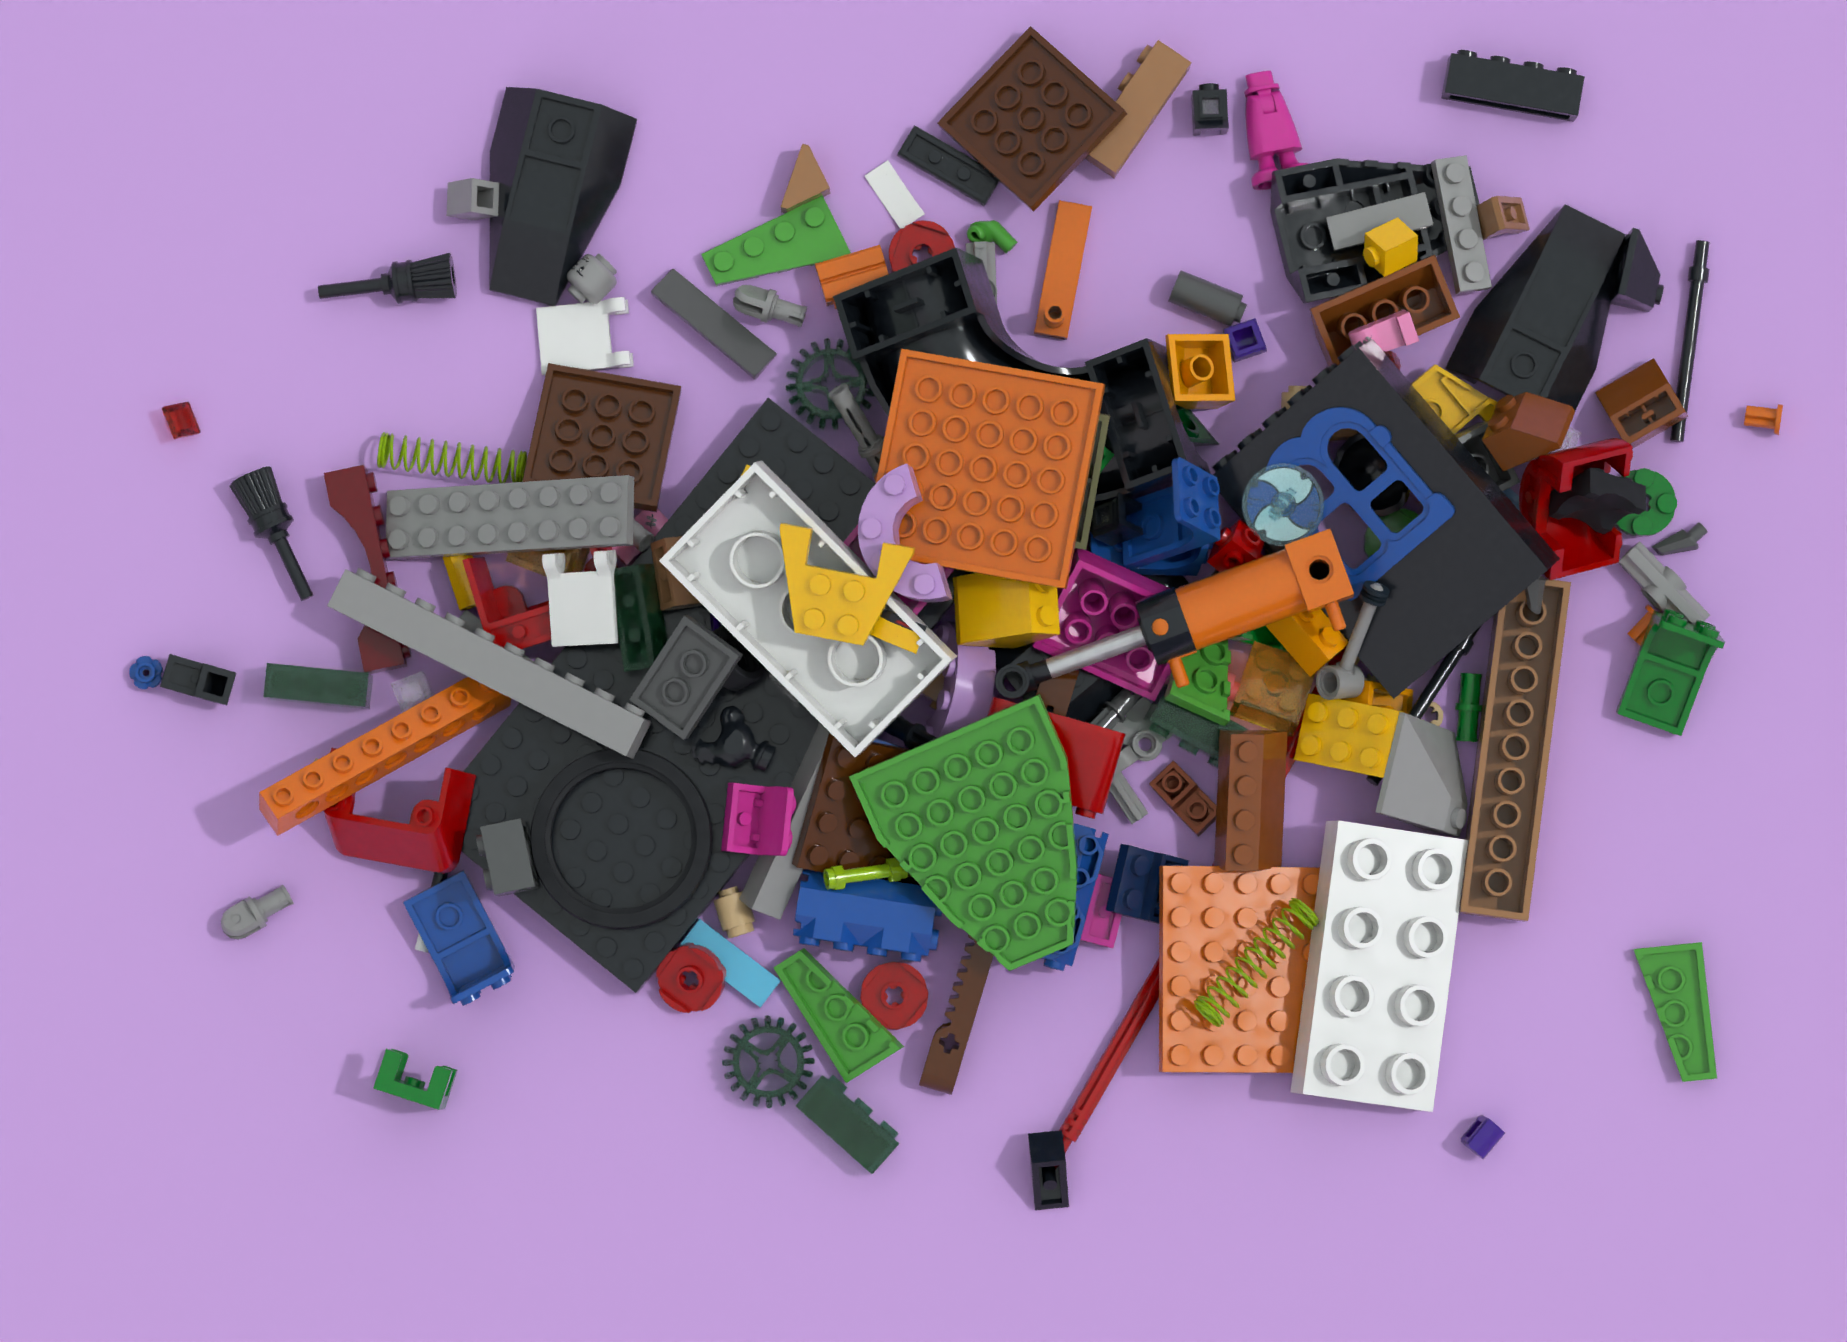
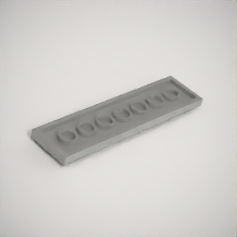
(510, 517)

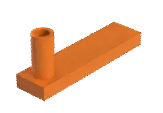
(1063, 269)

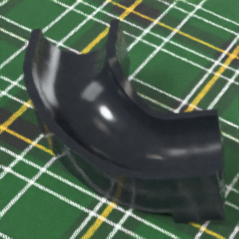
(951, 312)

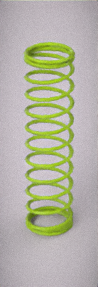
(386, 448)
(1297, 909)

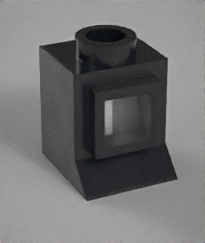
(1209, 109)
(1110, 521)

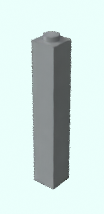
(775, 876)

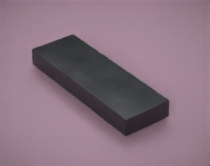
(948, 165)

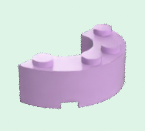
(881, 522)
(966, 687)

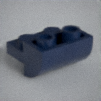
(1136, 882)

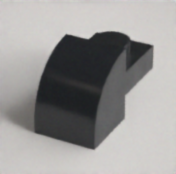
(198, 679)

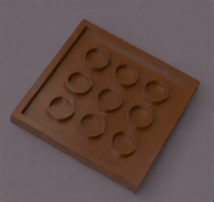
(1032, 118)
(603, 428)
(835, 821)

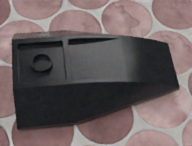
(556, 179)
(1545, 314)

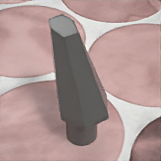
(1681, 541)
(1534, 594)

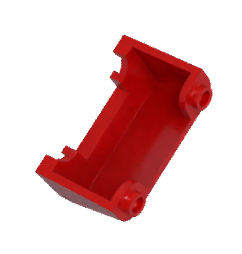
(1091, 758)

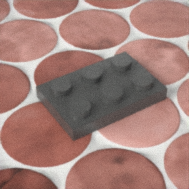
(686, 677)

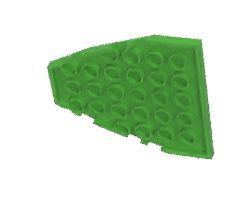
(986, 829)

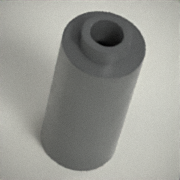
(1207, 299)

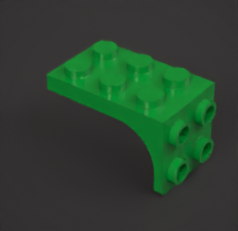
(1669, 671)

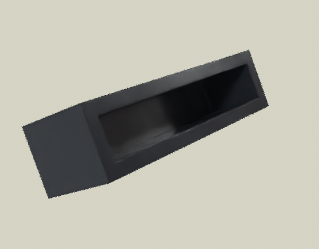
(1513, 86)

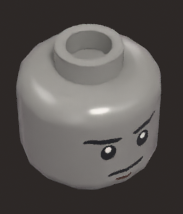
(591, 279)

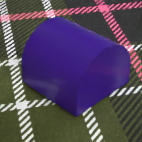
(1245, 340)
(1482, 1136)

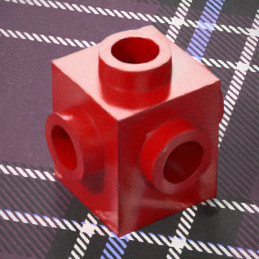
(1235, 548)

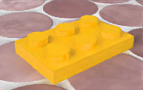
(1346, 735)

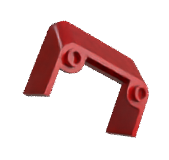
(505, 610)
(427, 843)

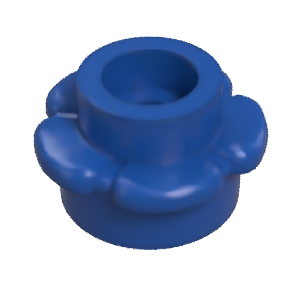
(155, 672)

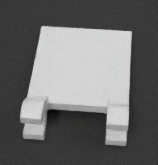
(581, 335)
(582, 602)

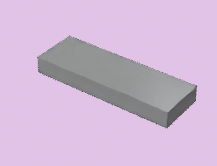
(1350, 227)

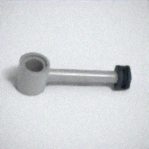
(1345, 677)

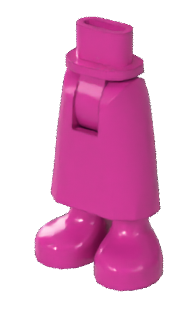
(1269, 128)

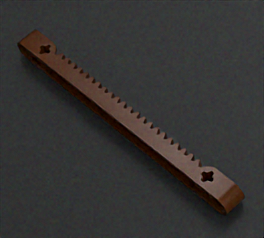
(942, 1063)

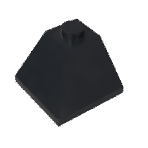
(1637, 276)

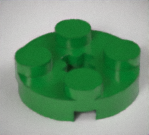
(1661, 505)

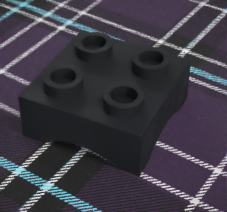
(1598, 499)

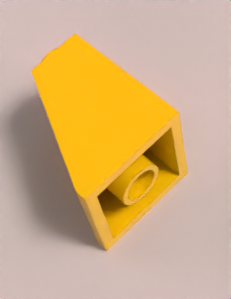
(1003, 611)

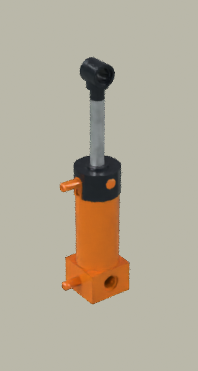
(1212, 611)

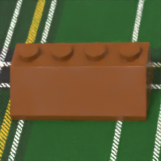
(1415, 288)
(1250, 799)

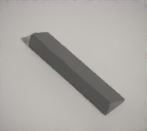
(713, 323)

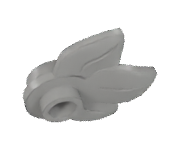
(1136, 729)

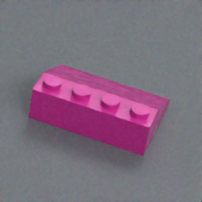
(1102, 604)

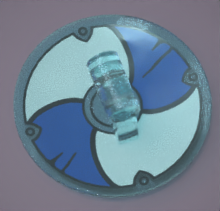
(1282, 504)

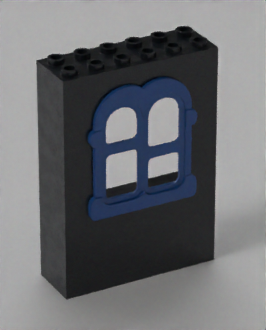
(1448, 564)

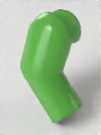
(991, 232)

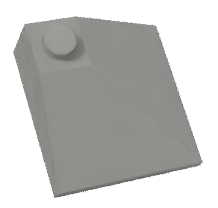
(1424, 778)

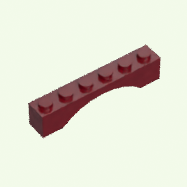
(352, 498)

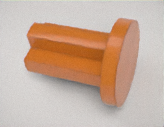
(1764, 417)
(1638, 631)

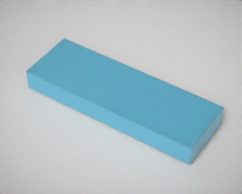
(741, 970)

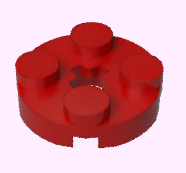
(913, 238)
(709, 973)
(894, 975)

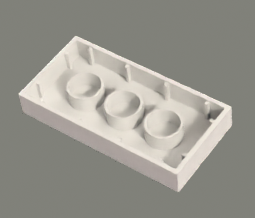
(739, 575)
(1379, 966)

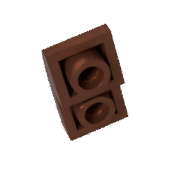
(1185, 798)

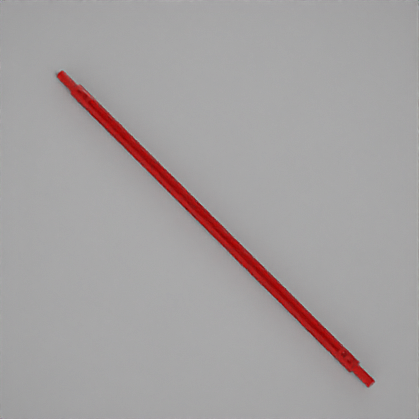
(1136, 1015)

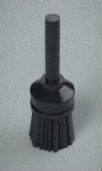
(404, 281)
(270, 519)

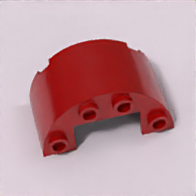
(1571, 539)

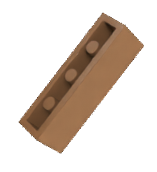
(1142, 99)

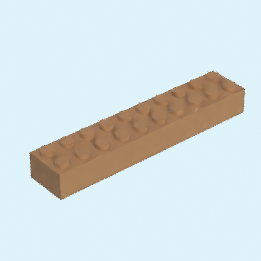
(1513, 755)

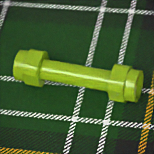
(837, 877)

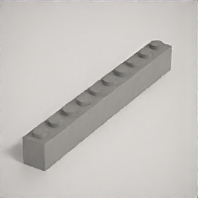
(489, 663)

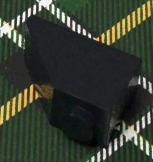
(1048, 1184)

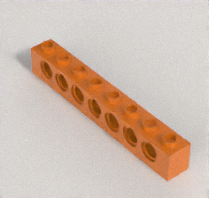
(378, 753)

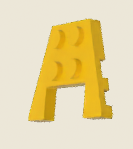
(1453, 398)
(834, 601)

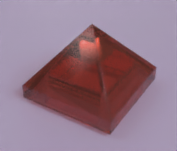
(180, 420)

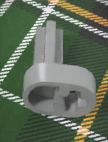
(1123, 791)

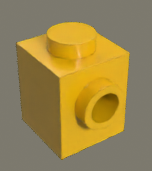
(1390, 247)

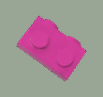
(758, 819)

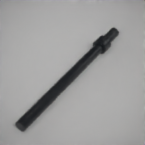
(1697, 275)
(1436, 684)

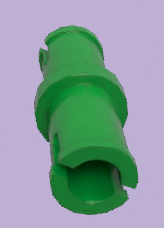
(1468, 707)

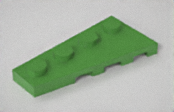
(785, 243)
(1208, 683)
(1680, 996)
(837, 1018)

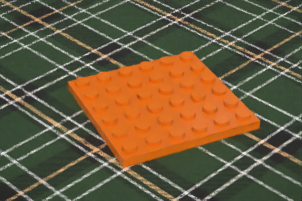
(995, 462)
(1202, 927)

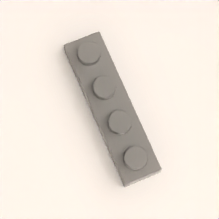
(1461, 224)

